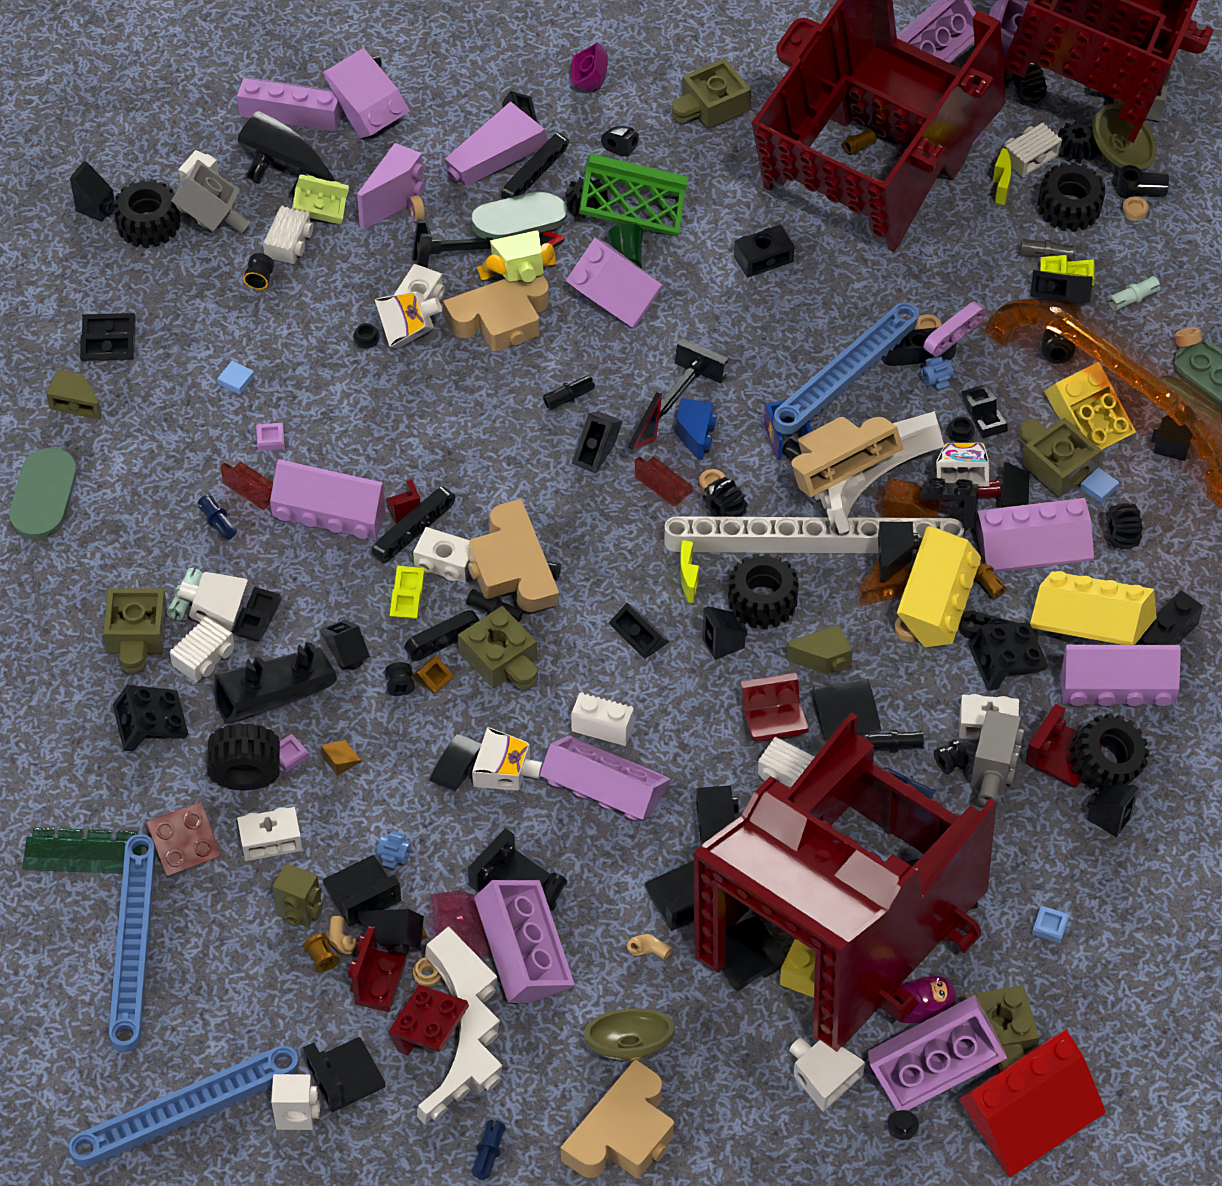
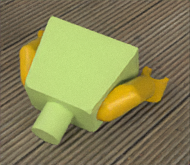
(518, 257)

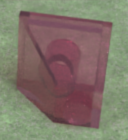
(461, 914)

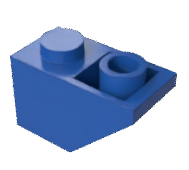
(694, 424)

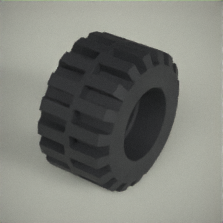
(1074, 181)
(151, 227)
(759, 608)
(1121, 738)
(243, 757)

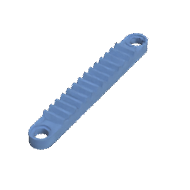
(846, 368)
(132, 943)
(182, 1107)

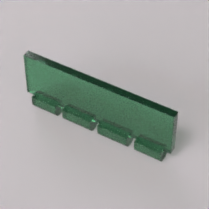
(76, 854)

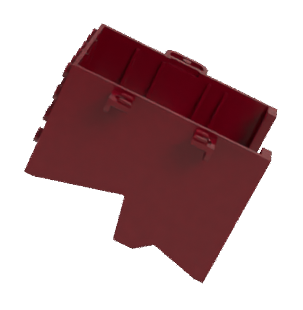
(1108, 46)
(866, 74)
(857, 912)

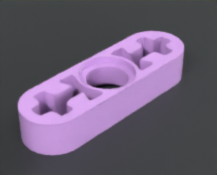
(954, 329)

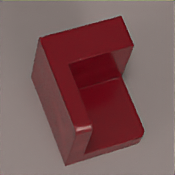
(403, 503)

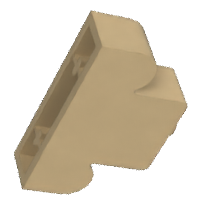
(500, 310)
(842, 451)
(512, 560)
(622, 1127)

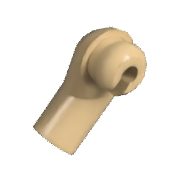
(338, 939)
(648, 944)

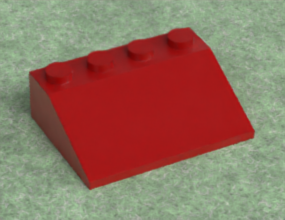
(1035, 1102)

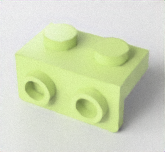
(320, 198)

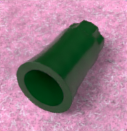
(628, 241)

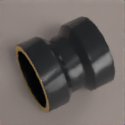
(258, 271)

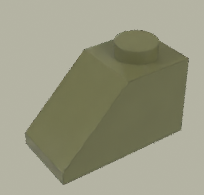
(73, 395)
(821, 651)

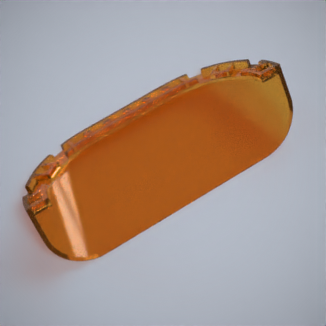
(1130, 364)

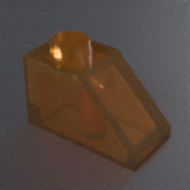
(904, 501)
(873, 591)

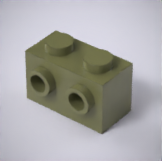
(297, 896)

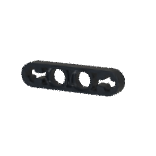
(536, 166)
(413, 524)

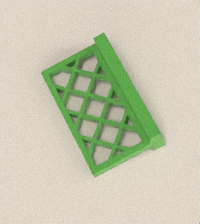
(635, 178)

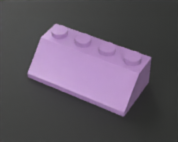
(942, 29)
(290, 103)
(327, 500)
(1035, 535)
(1120, 674)
(604, 777)
(523, 940)
(936, 1054)

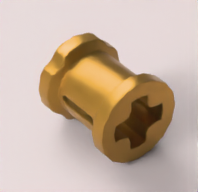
(321, 952)

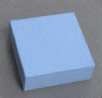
(235, 377)
(1099, 485)
(1050, 924)

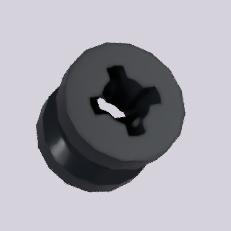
(399, 679)
(951, 756)

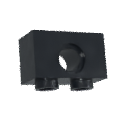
(764, 251)

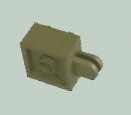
(712, 95)
(1064, 443)
(135, 625)
(500, 650)
(1011, 1019)

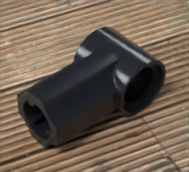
(1134, 182)

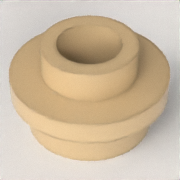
(422, 966)

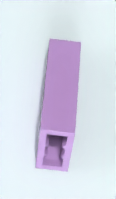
(495, 145)

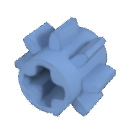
(937, 372)
(393, 849)

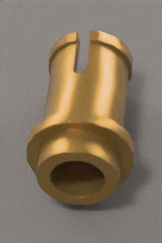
(854, 143)
(990, 580)

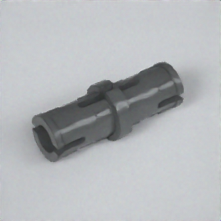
(1045, 249)

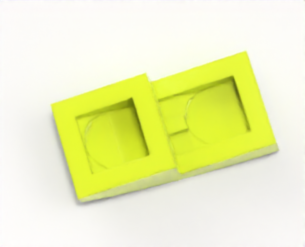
(1002, 176)
(1061, 264)
(688, 572)
(407, 592)

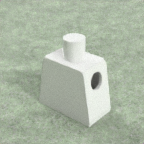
(215, 597)
(824, 1071)

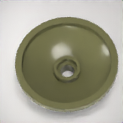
(1112, 139)
(629, 1033)

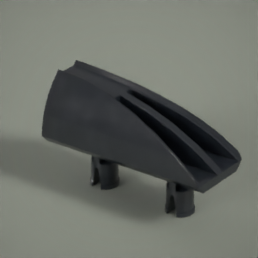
(281, 146)
(271, 682)

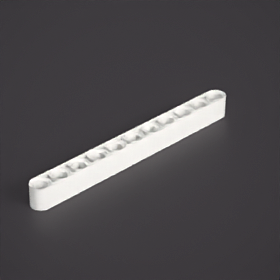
(789, 534)

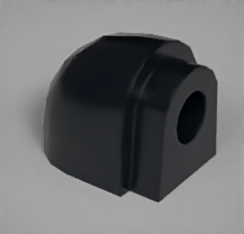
(620, 140)

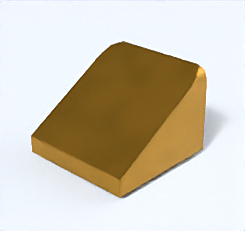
(433, 675)
(339, 756)

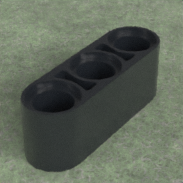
(912, 349)

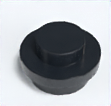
(366, 335)
(961, 429)
(903, 1125)

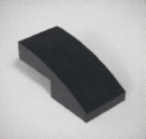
(983, 411)
(258, 614)
(455, 762)

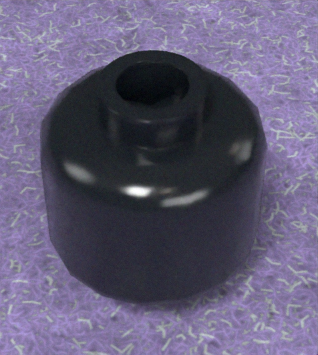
(1056, 347)

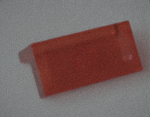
(662, 480)
(248, 483)

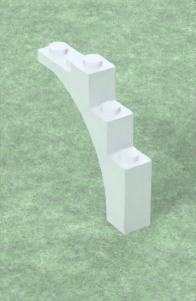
(917, 437)
(473, 1064)

